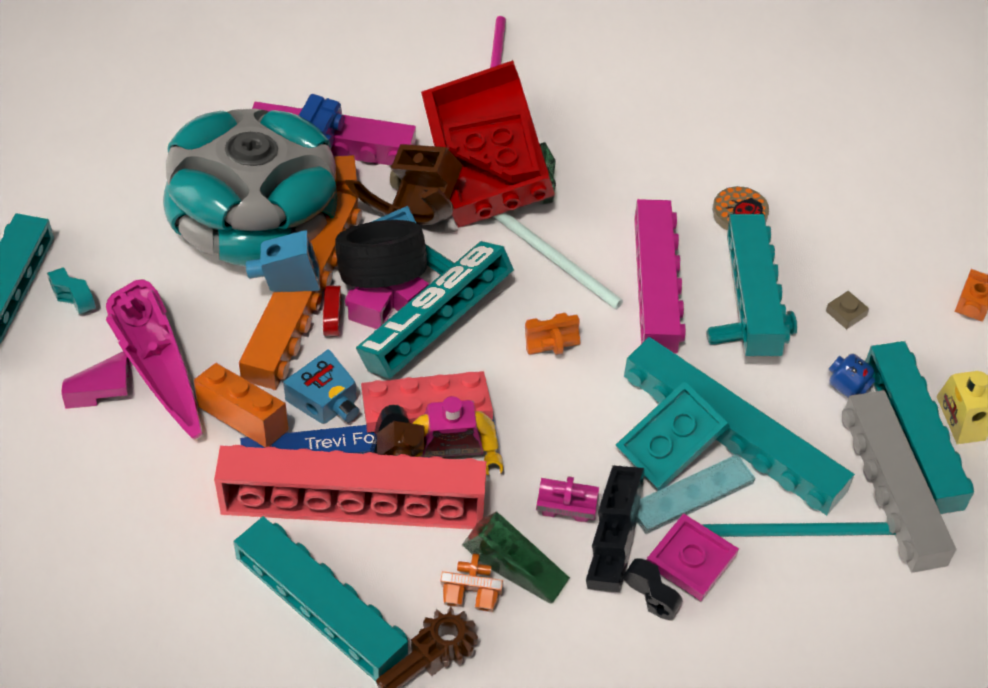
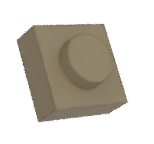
(847, 309)

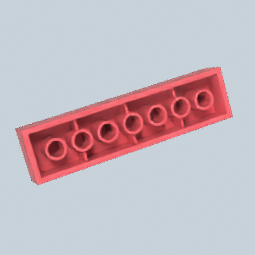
(350, 487)

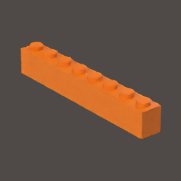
(290, 313)

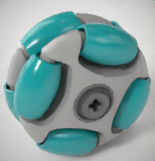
(248, 181)

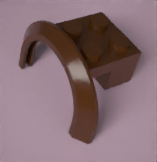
(425, 187)

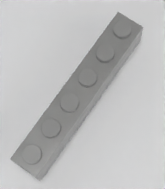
(898, 482)

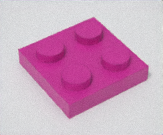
(692, 556)

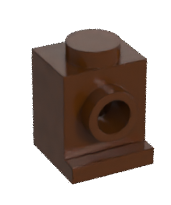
(401, 439)

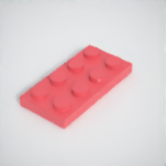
(418, 392)

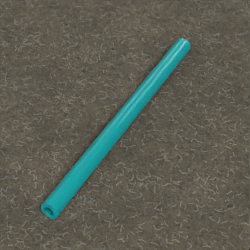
(800, 529)

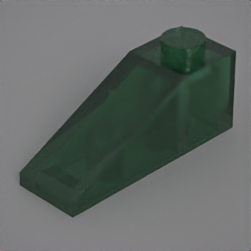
(515, 557)

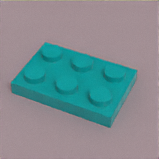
(672, 435)

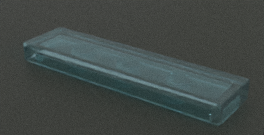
(693, 493)

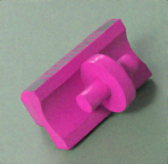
(567, 499)

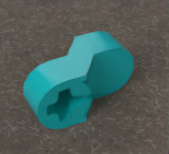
(71, 290)

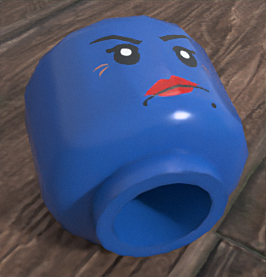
(851, 375)

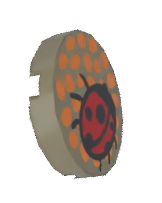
(738, 201)

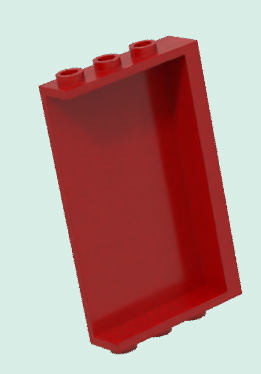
(479, 95)

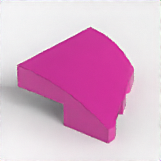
(96, 382)

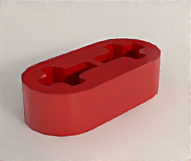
(332, 310)

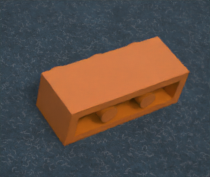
(241, 405)

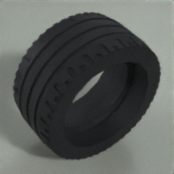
(381, 253)

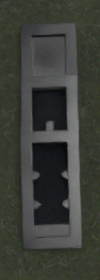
(615, 528)

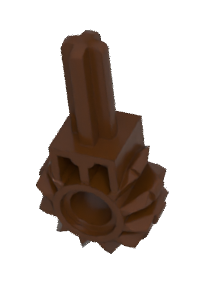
(432, 651)

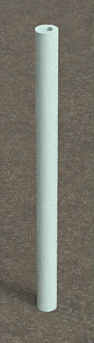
(560, 260)

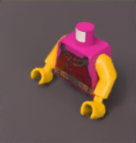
(457, 430)

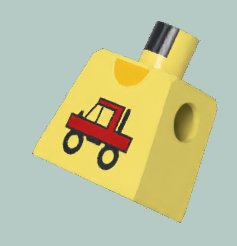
(966, 406)

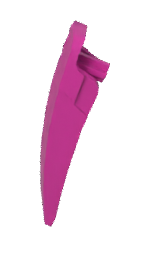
(149, 343)

